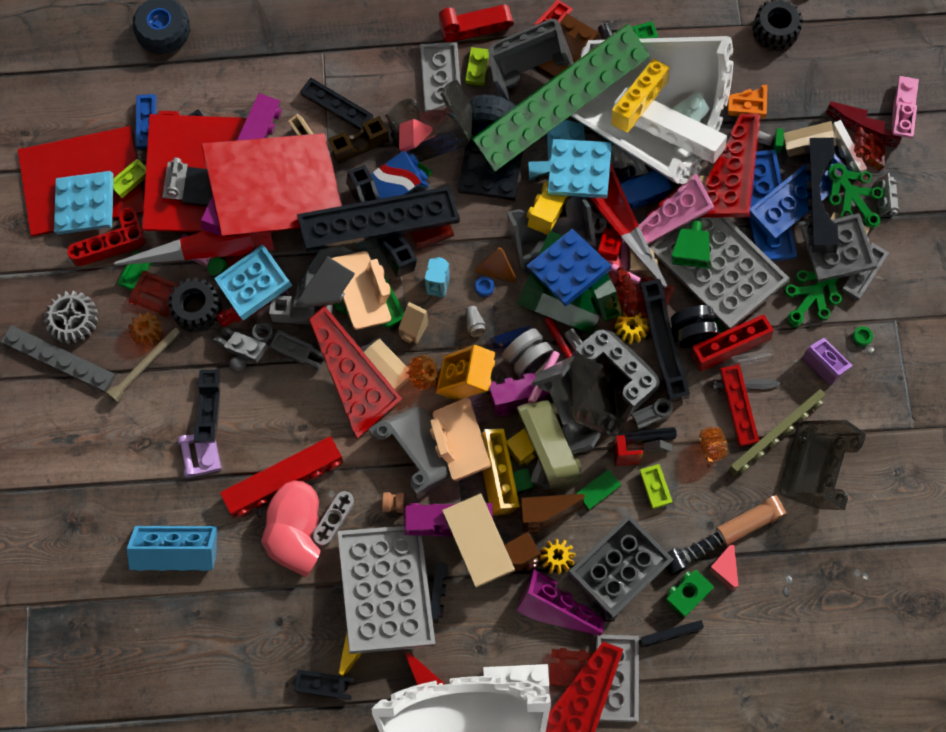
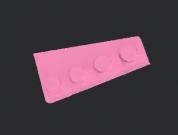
(683, 207)

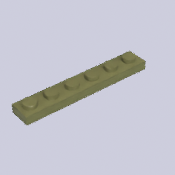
(771, 438)

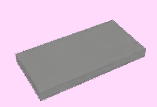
(439, 67)
(623, 696)

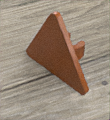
(497, 266)

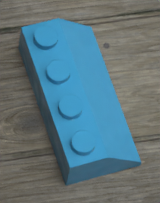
(172, 548)

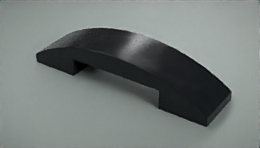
(208, 406)

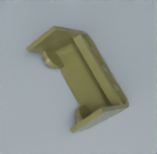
(549, 444)

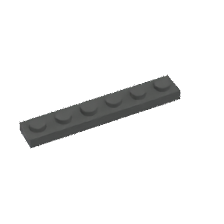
(58, 358)

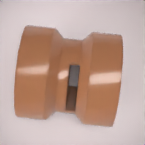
(388, 502)

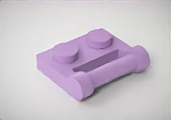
(206, 453)

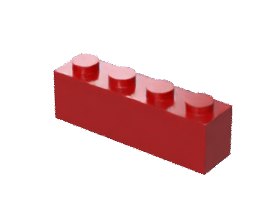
(732, 342)

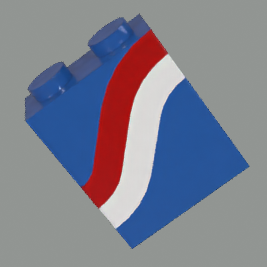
(399, 176)

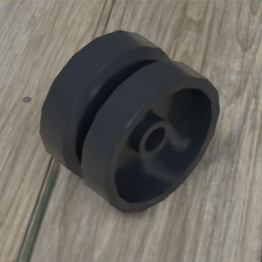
(694, 325)

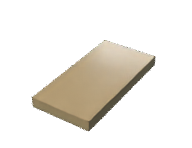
(478, 540)

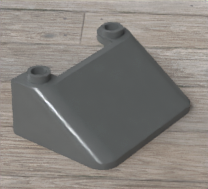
(413, 434)

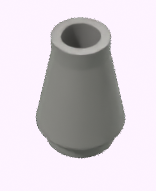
(475, 323)

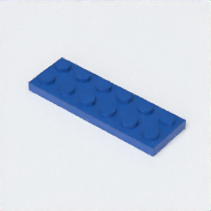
(766, 179)
(788, 202)

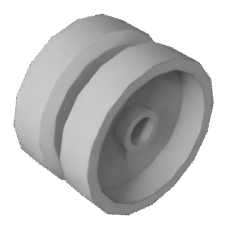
(527, 353)

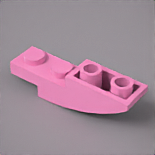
(905, 107)

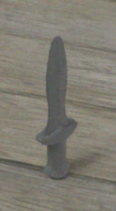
(750, 384)

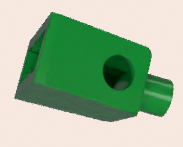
(692, 247)

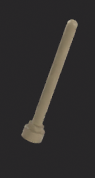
(116, 392)

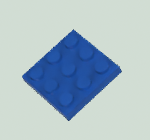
(569, 267)

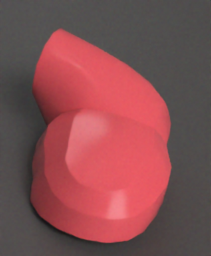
(289, 527)

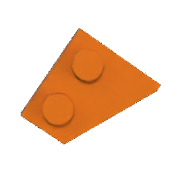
(748, 102)

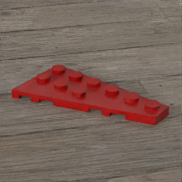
(733, 173)
(358, 382)
(585, 698)

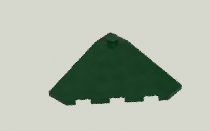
(538, 298)

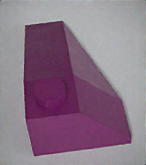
(548, 604)

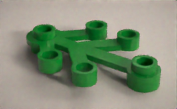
(852, 193)
(814, 292)

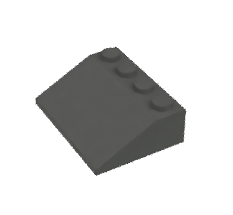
(620, 566)

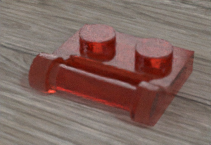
(156, 287)

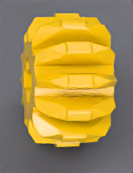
(638, 326)
(557, 548)

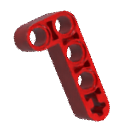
(474, 23)
(106, 240)

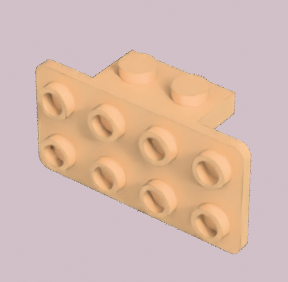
(366, 292)
(459, 439)

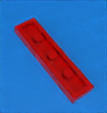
(739, 405)

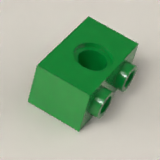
(697, 584)

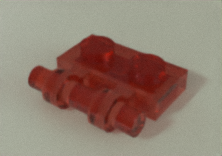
(871, 147)
(626, 292)
(562, 673)

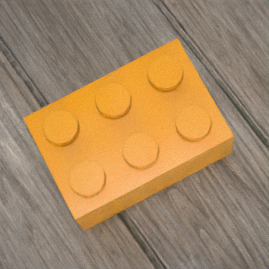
(466, 372)

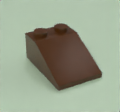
(577, 36)
(544, 511)
(523, 553)

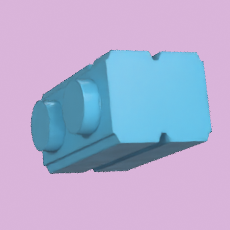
(437, 277)

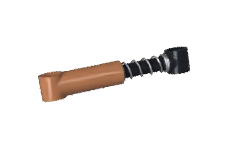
(727, 533)

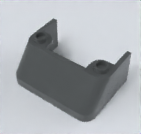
(526, 51)
(324, 279)
(558, 382)

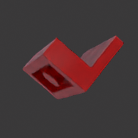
(625, 457)

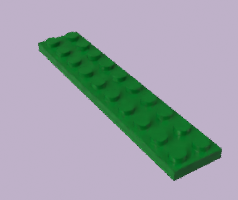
(560, 97)

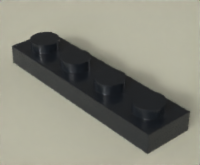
(335, 103)

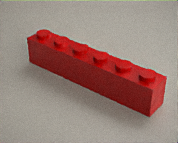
(299, 467)

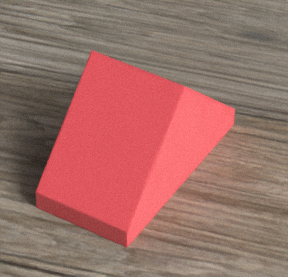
(412, 134)
(725, 568)

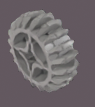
(71, 331)

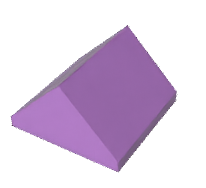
(826, 361)

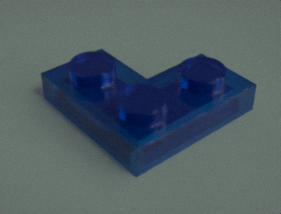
(505, 338)

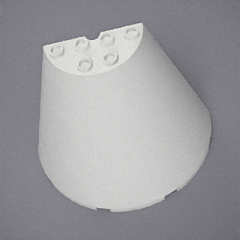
(695, 66)
(466, 706)

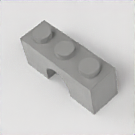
(285, 311)

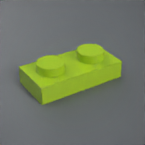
(477, 66)
(129, 178)
(655, 486)

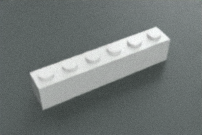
(681, 131)

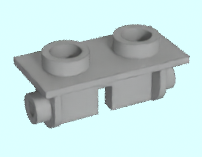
(175, 179)
(887, 202)

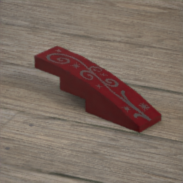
(856, 117)

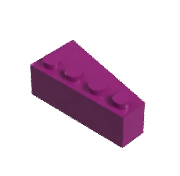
(513, 393)
(428, 520)

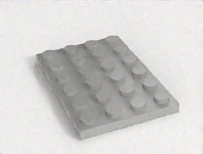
(738, 272)
(385, 590)

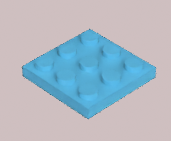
(580, 168)
(83, 202)
(253, 282)

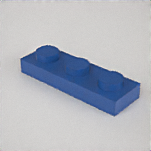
(144, 107)

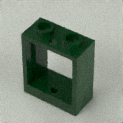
(606, 298)

